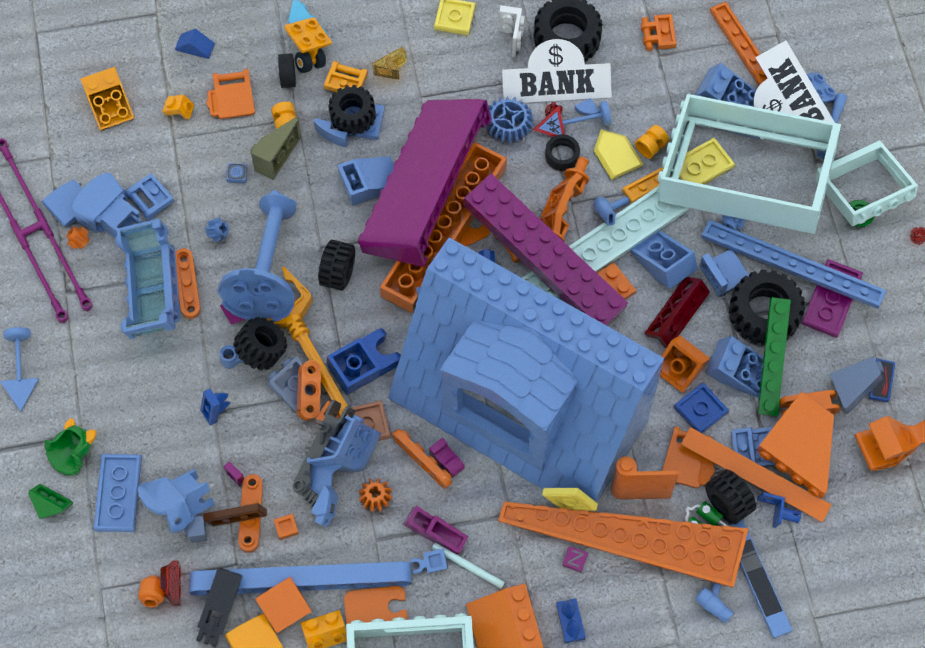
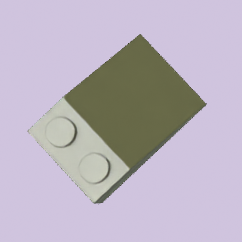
(275, 148)

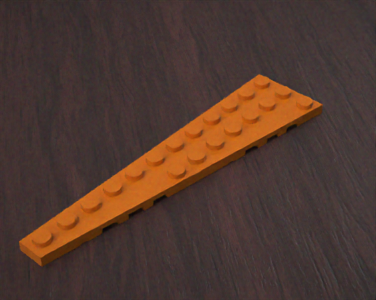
(681, 547)

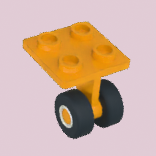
(309, 39)

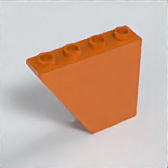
(802, 444)

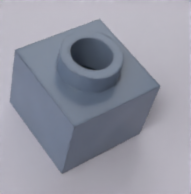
(196, 530)

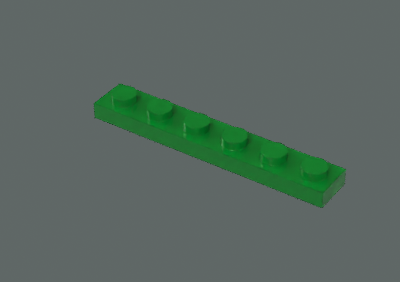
(773, 356)

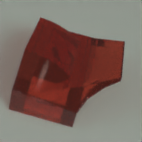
(171, 582)

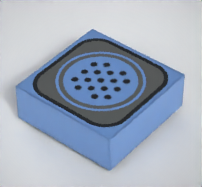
(236, 173)

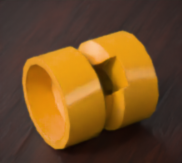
(283, 113)
(653, 140)

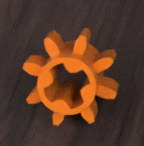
(77, 237)

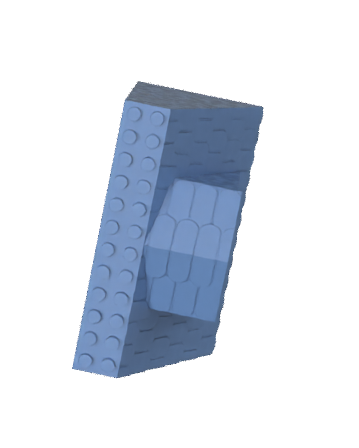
(540, 359)

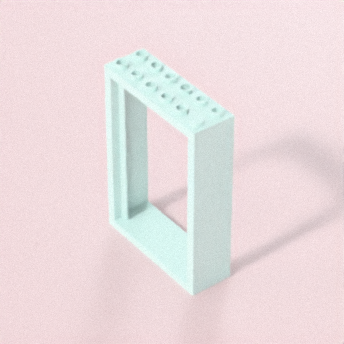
(756, 122)

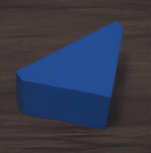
(195, 43)

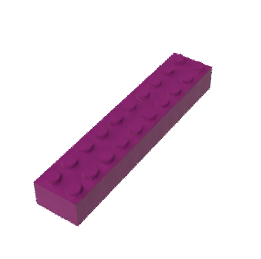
(543, 251)

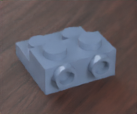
(285, 382)

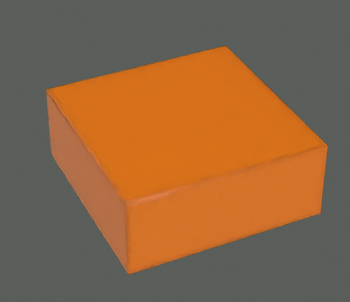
(286, 526)

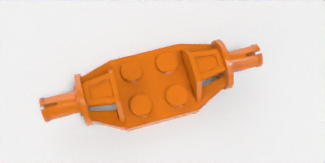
(560, 194)

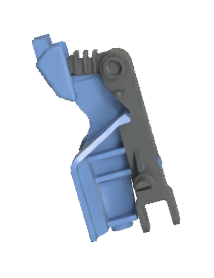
(338, 446)

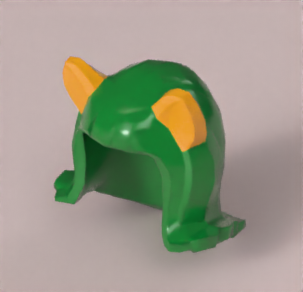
(69, 448)

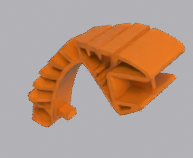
(889, 442)

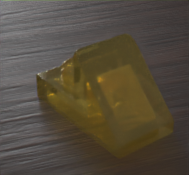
(388, 64)

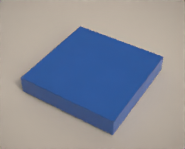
(701, 408)

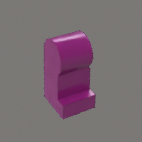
(446, 457)

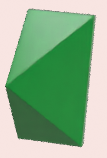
(48, 501)

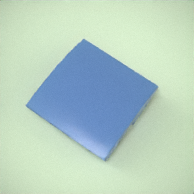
(61, 202)
(747, 442)

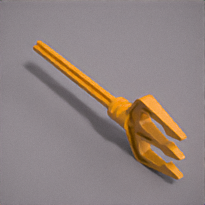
(300, 334)

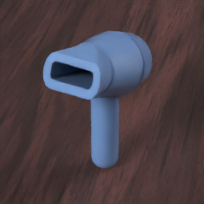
(606, 209)
(711, 602)

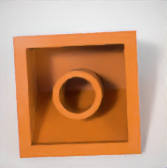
(682, 363)

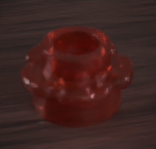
(915, 238)

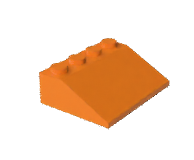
(505, 620)

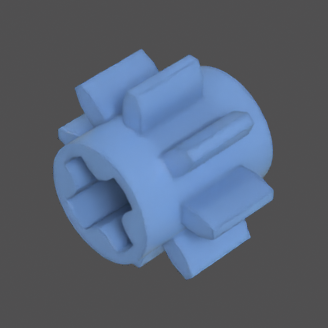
(732, 222)
(217, 229)

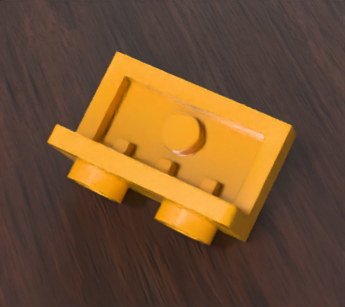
(325, 630)

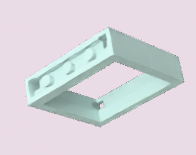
(858, 159)

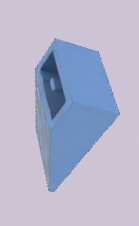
(725, 85)
(365, 177)
(736, 366)

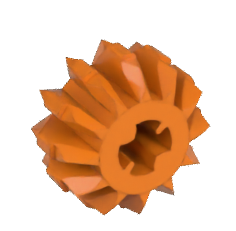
(375, 502)

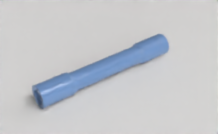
(838, 107)

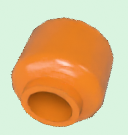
(150, 592)

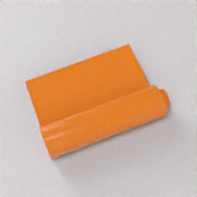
(635, 484)

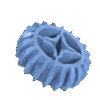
(515, 113)

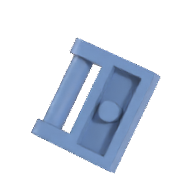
(154, 192)

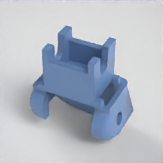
(104, 202)
(176, 499)

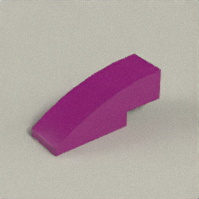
(435, 529)

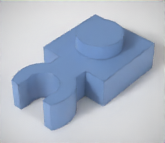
(433, 561)

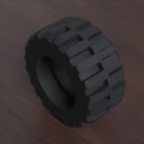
(570, 12)
(768, 285)

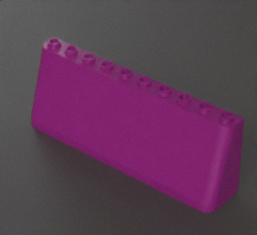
(423, 179)

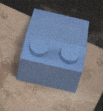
(665, 258)

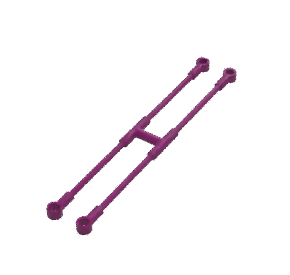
(42, 223)

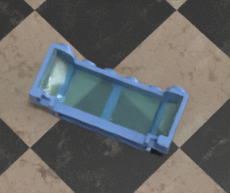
(150, 278)

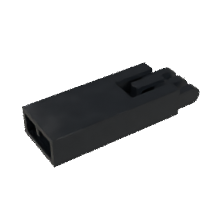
(220, 600)

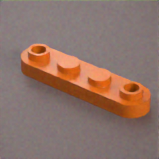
(187, 284)
(417, 453)
(250, 528)

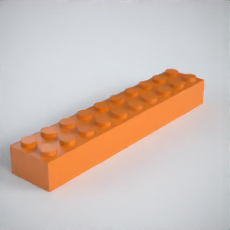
(452, 222)

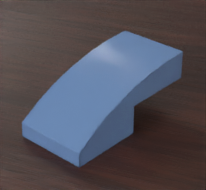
(326, 130)

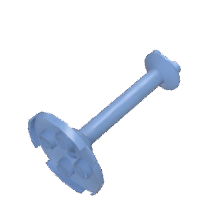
(257, 290)

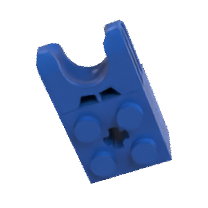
(365, 357)

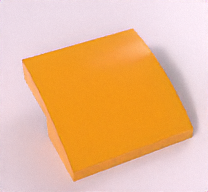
(254, 634)

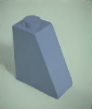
(857, 381)

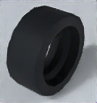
(286, 70)
(566, 140)

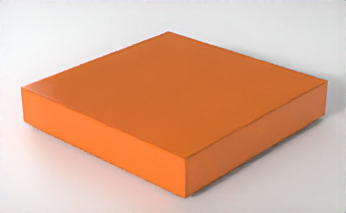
(283, 604)

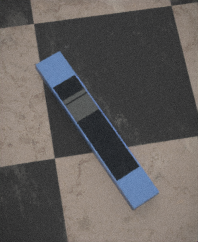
(763, 589)

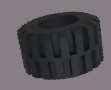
(348, 98)
(336, 265)
(260, 343)
(730, 496)

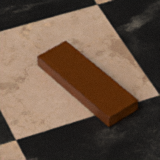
(235, 514)

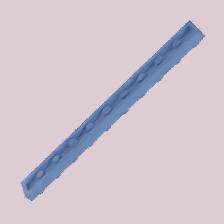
(794, 264)

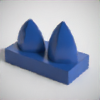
(212, 405)
(570, 620)

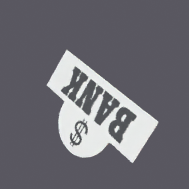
(557, 74)
(788, 86)

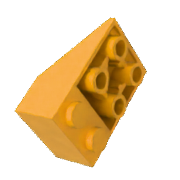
(107, 98)

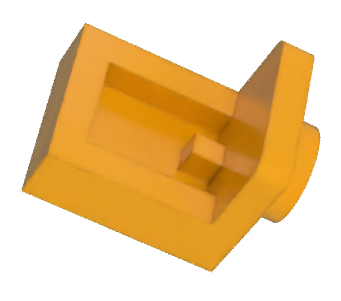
(178, 105)

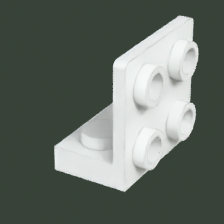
(512, 22)

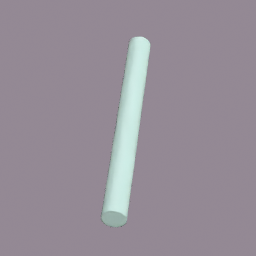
(470, 566)

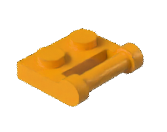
(337, 80)

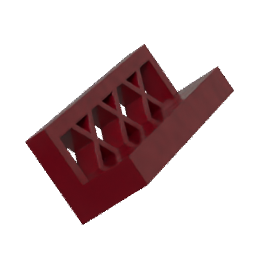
(680, 312)

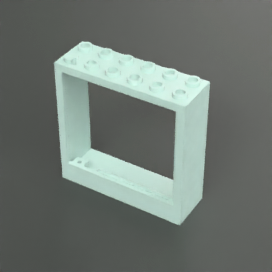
(418, 625)

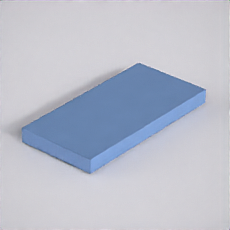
(117, 493)

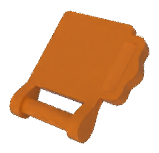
(231, 99)
(691, 467)

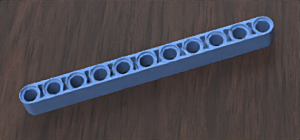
(311, 577)

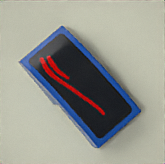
(883, 389)

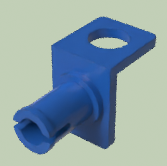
(780, 511)

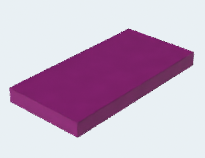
(828, 308)

